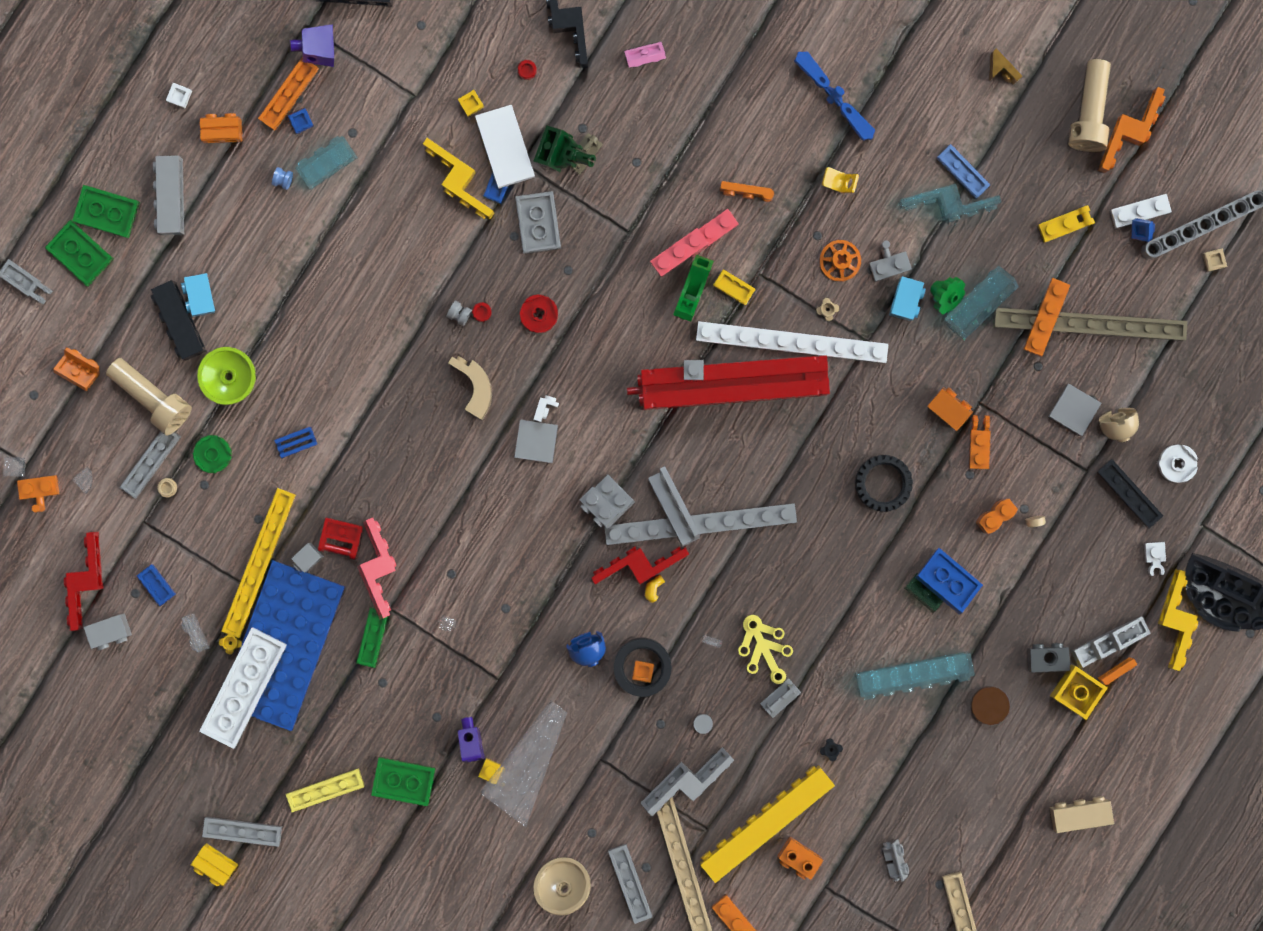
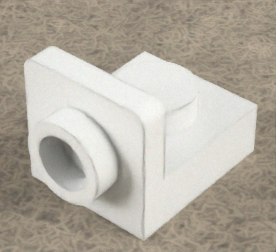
(542, 411)

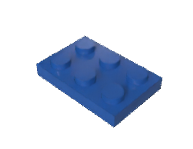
(949, 581)

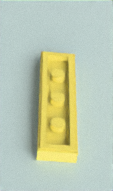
(325, 790)

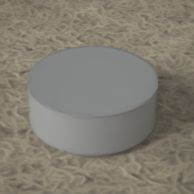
(703, 723)

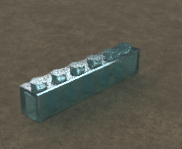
(914, 674)

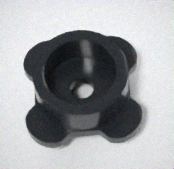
(826, 749)

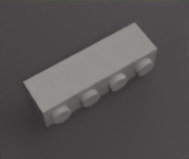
(169, 195)

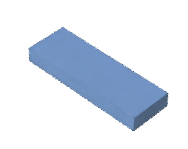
(963, 171)

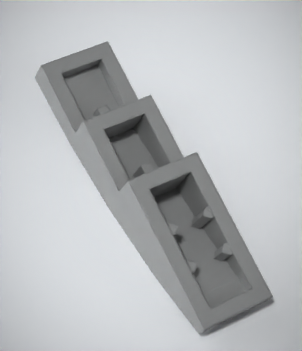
(1110, 642)

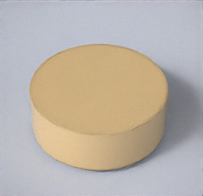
(1035, 521)

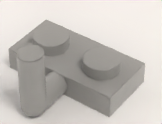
(889, 265)

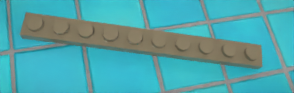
(1096, 324)

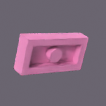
(645, 54)

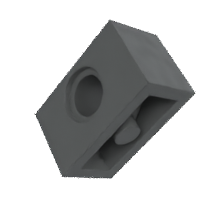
(1059, 662)

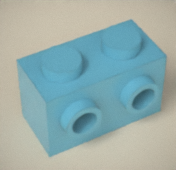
(199, 295)
(907, 298)

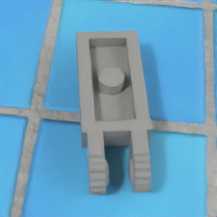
(23, 280)

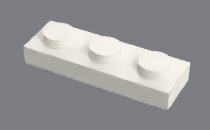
(1143, 209)

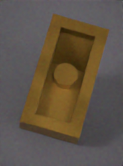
(1000, 63)

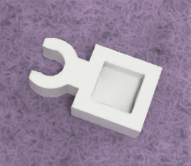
(1155, 554)

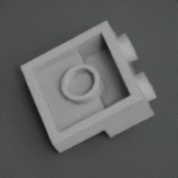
(606, 502)

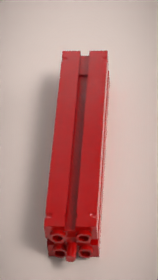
(734, 383)

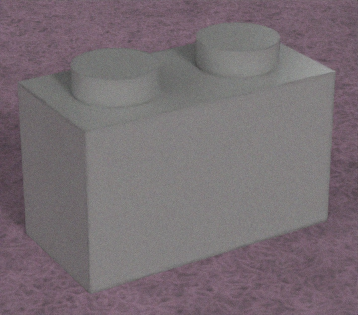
(108, 631)

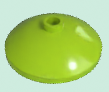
(213, 374)

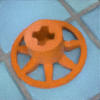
(840, 260)

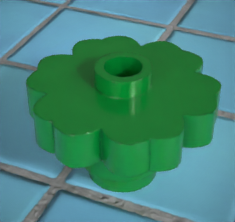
(947, 294)

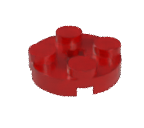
(548, 319)

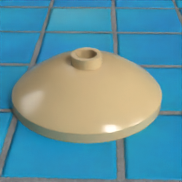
(554, 878)

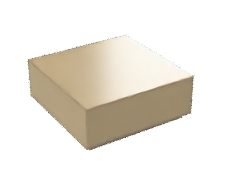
(1214, 260)

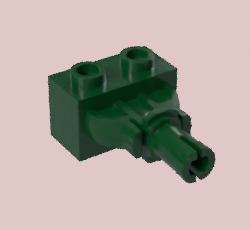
(559, 149)

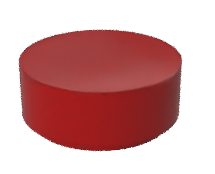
(527, 69)
(482, 312)

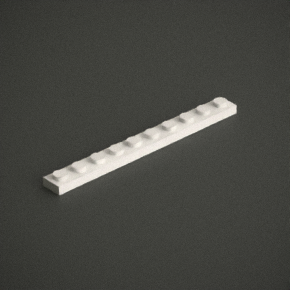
(792, 342)

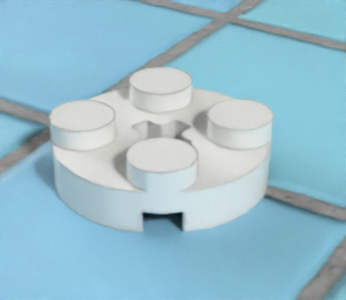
(1188, 463)

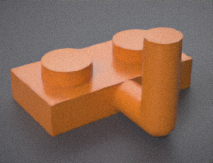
(37, 489)

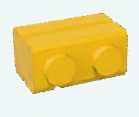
(214, 865)

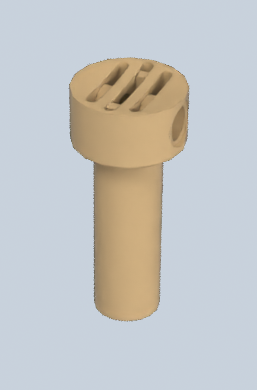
(1089, 132)
(166, 411)

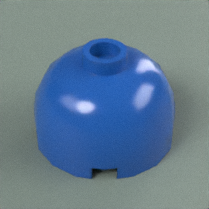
(587, 649)

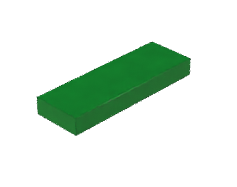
(371, 639)

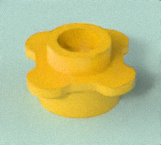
(230, 648)

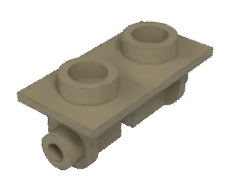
(591, 146)

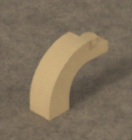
(482, 391)

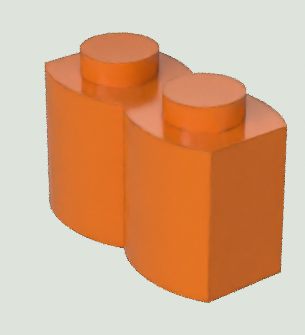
(993, 519)

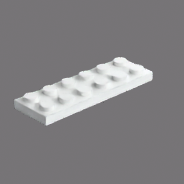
(243, 688)

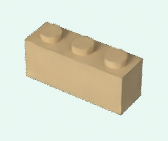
(1081, 814)

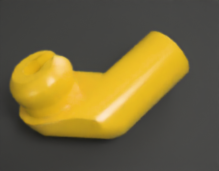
(651, 588)

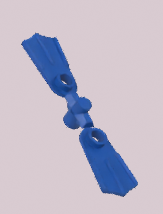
(856, 121)

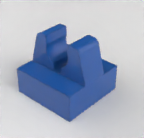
(1142, 229)

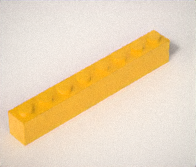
(767, 823)

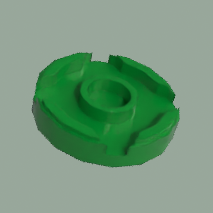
(212, 454)

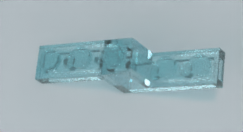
(949, 203)

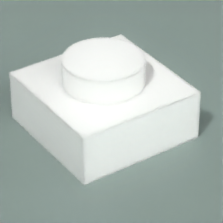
(179, 95)

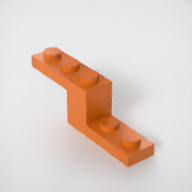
(1132, 130)

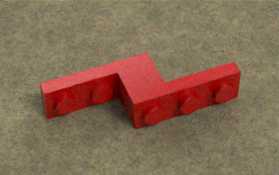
(639, 564)
(83, 581)

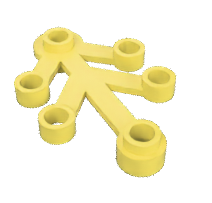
(763, 646)

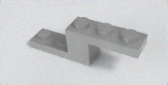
(687, 781)

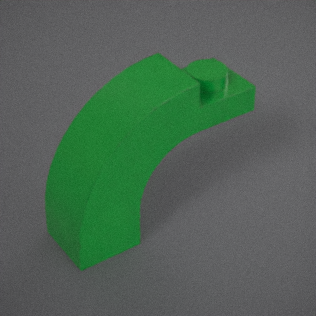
(693, 288)

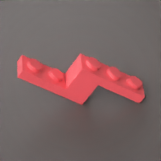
(694, 243)
(377, 568)

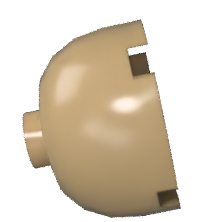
(1120, 425)

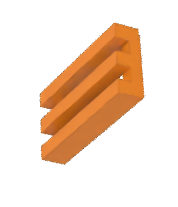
(1117, 671)

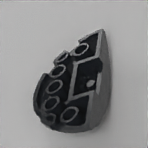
(1224, 594)

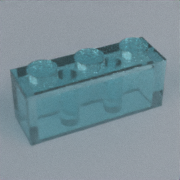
(326, 162)

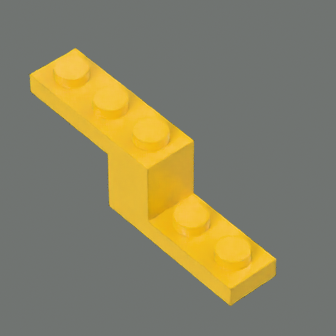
(458, 179)
(1178, 620)

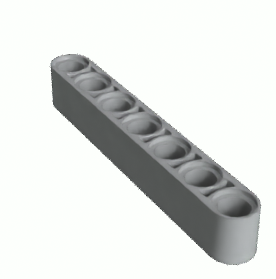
(1195, 229)

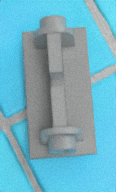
(780, 698)
(898, 868)

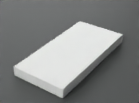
(505, 146)

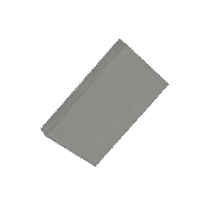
(538, 222)

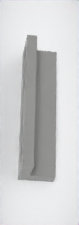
(674, 507)

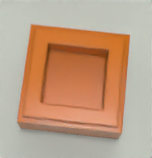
(643, 671)

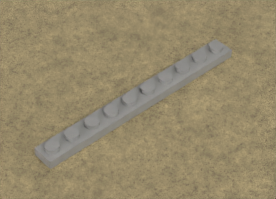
(704, 522)

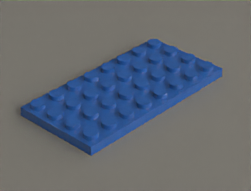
(299, 613)

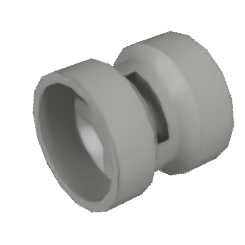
(459, 313)

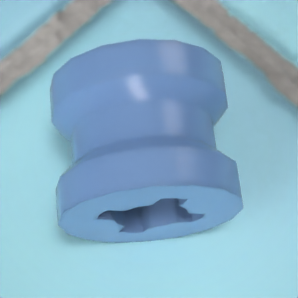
(282, 178)

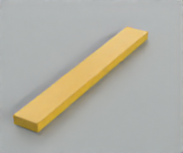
(258, 563)

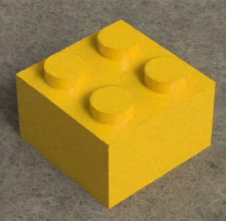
(1078, 692)

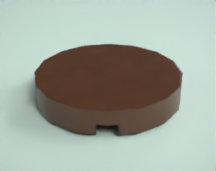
(990, 705)

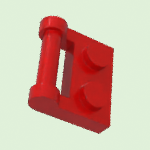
(343, 532)

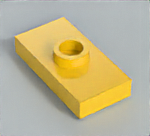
(734, 287)

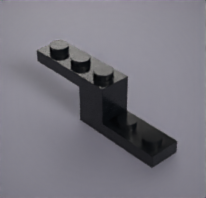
(569, 20)

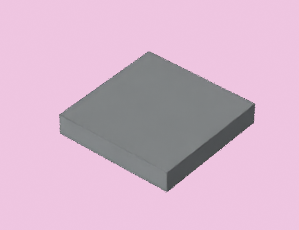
(1074, 409)
(536, 441)

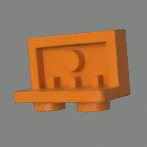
(77, 369)

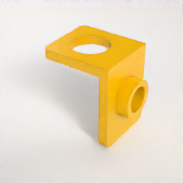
(839, 181)

